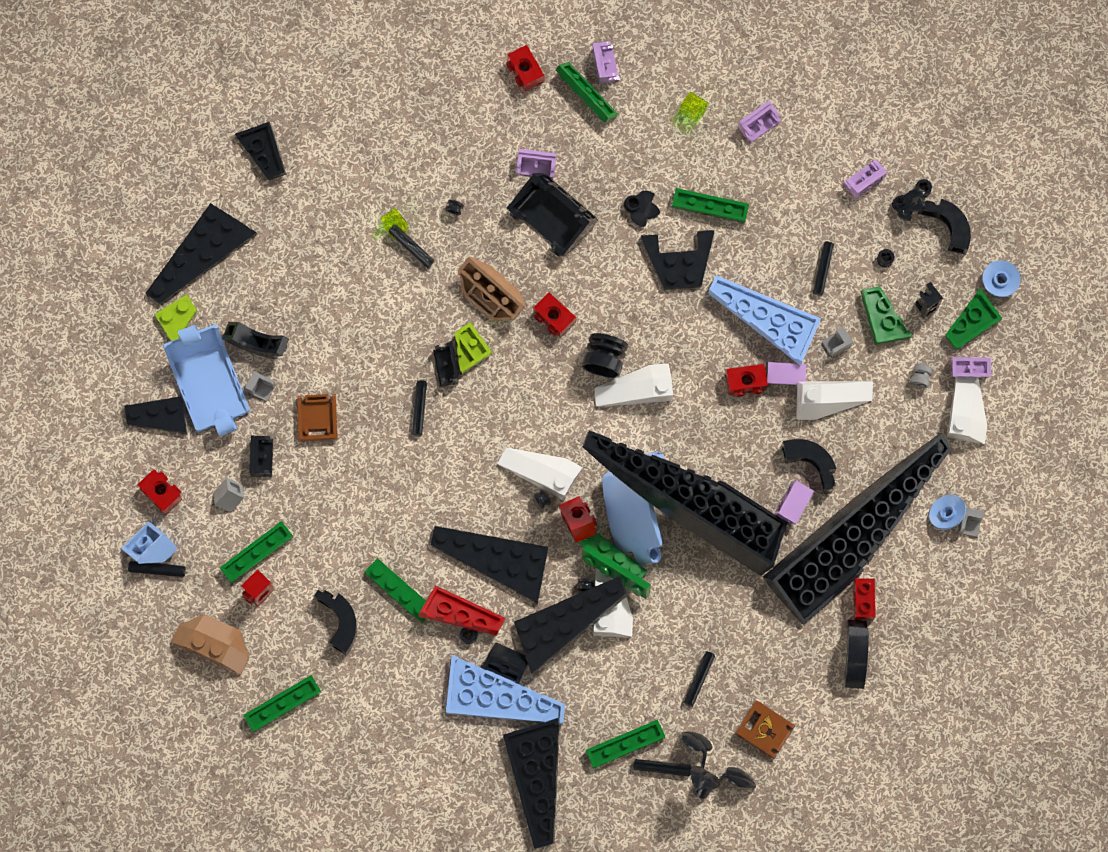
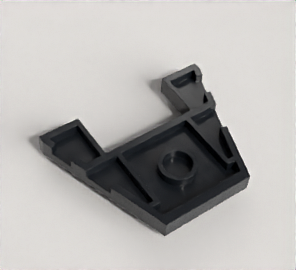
(681, 268)

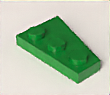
(882, 318)
(973, 321)

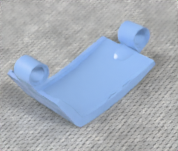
(206, 379)
(632, 520)

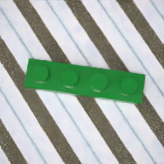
(586, 92)
(710, 205)
(608, 549)
(256, 552)
(612, 569)
(396, 588)
(282, 703)
(625, 744)

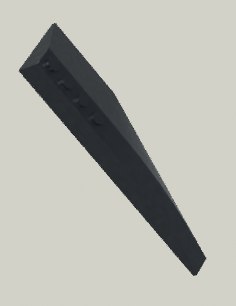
(696, 502)
(848, 540)

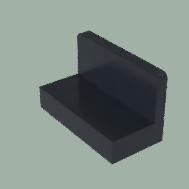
(506, 663)

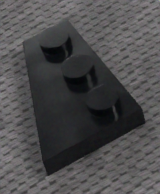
(264, 150)
(158, 414)

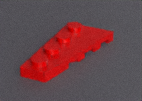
(457, 611)

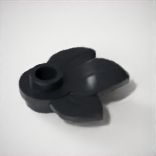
(909, 203)
(645, 208)

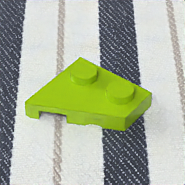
(176, 316)
(470, 347)

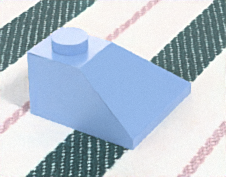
(149, 545)

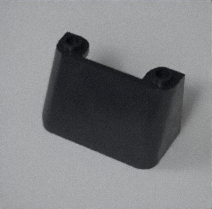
(552, 213)

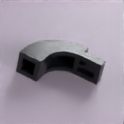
(956, 222)
(255, 342)
(813, 453)
(347, 630)
(857, 654)

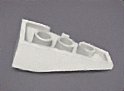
(641, 386)
(825, 398)
(967, 412)
(545, 471)
(617, 621)

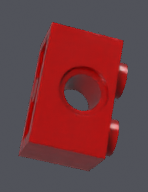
(524, 57)
(549, 305)
(755, 373)
(166, 501)
(577, 519)
(256, 588)
(864, 599)

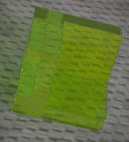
(693, 107)
(394, 217)

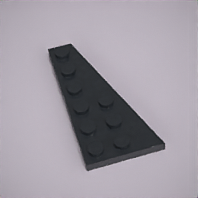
(560, 624)
(535, 768)

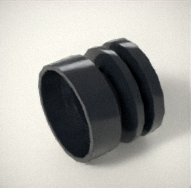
(604, 355)

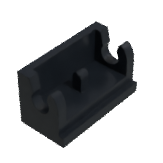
(931, 298)
(446, 365)
(261, 456)

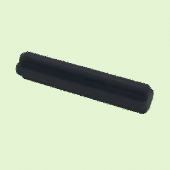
(411, 246)
(823, 268)
(419, 408)
(157, 569)
(699, 678)
(662, 767)

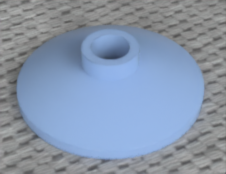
(1003, 270)
(943, 508)

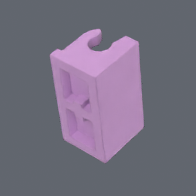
(605, 62)
(759, 121)
(536, 162)
(865, 179)
(970, 367)
(785, 373)
(794, 502)

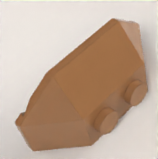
(490, 291)
(213, 641)

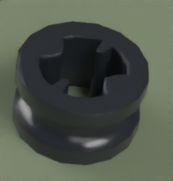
(924, 182)
(454, 207)
(884, 252)
(542, 499)
(585, 584)
(473, 638)

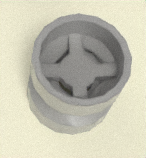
(921, 375)

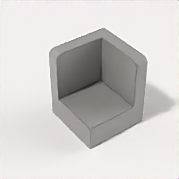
(838, 342)
(260, 386)
(228, 495)
(971, 522)

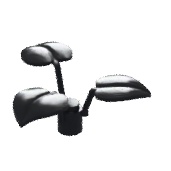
(704, 780)

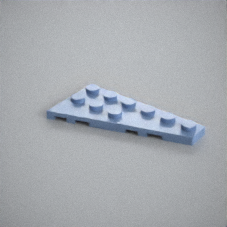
(777, 322)
(489, 695)

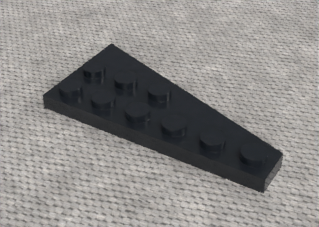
(205, 246)
(503, 560)

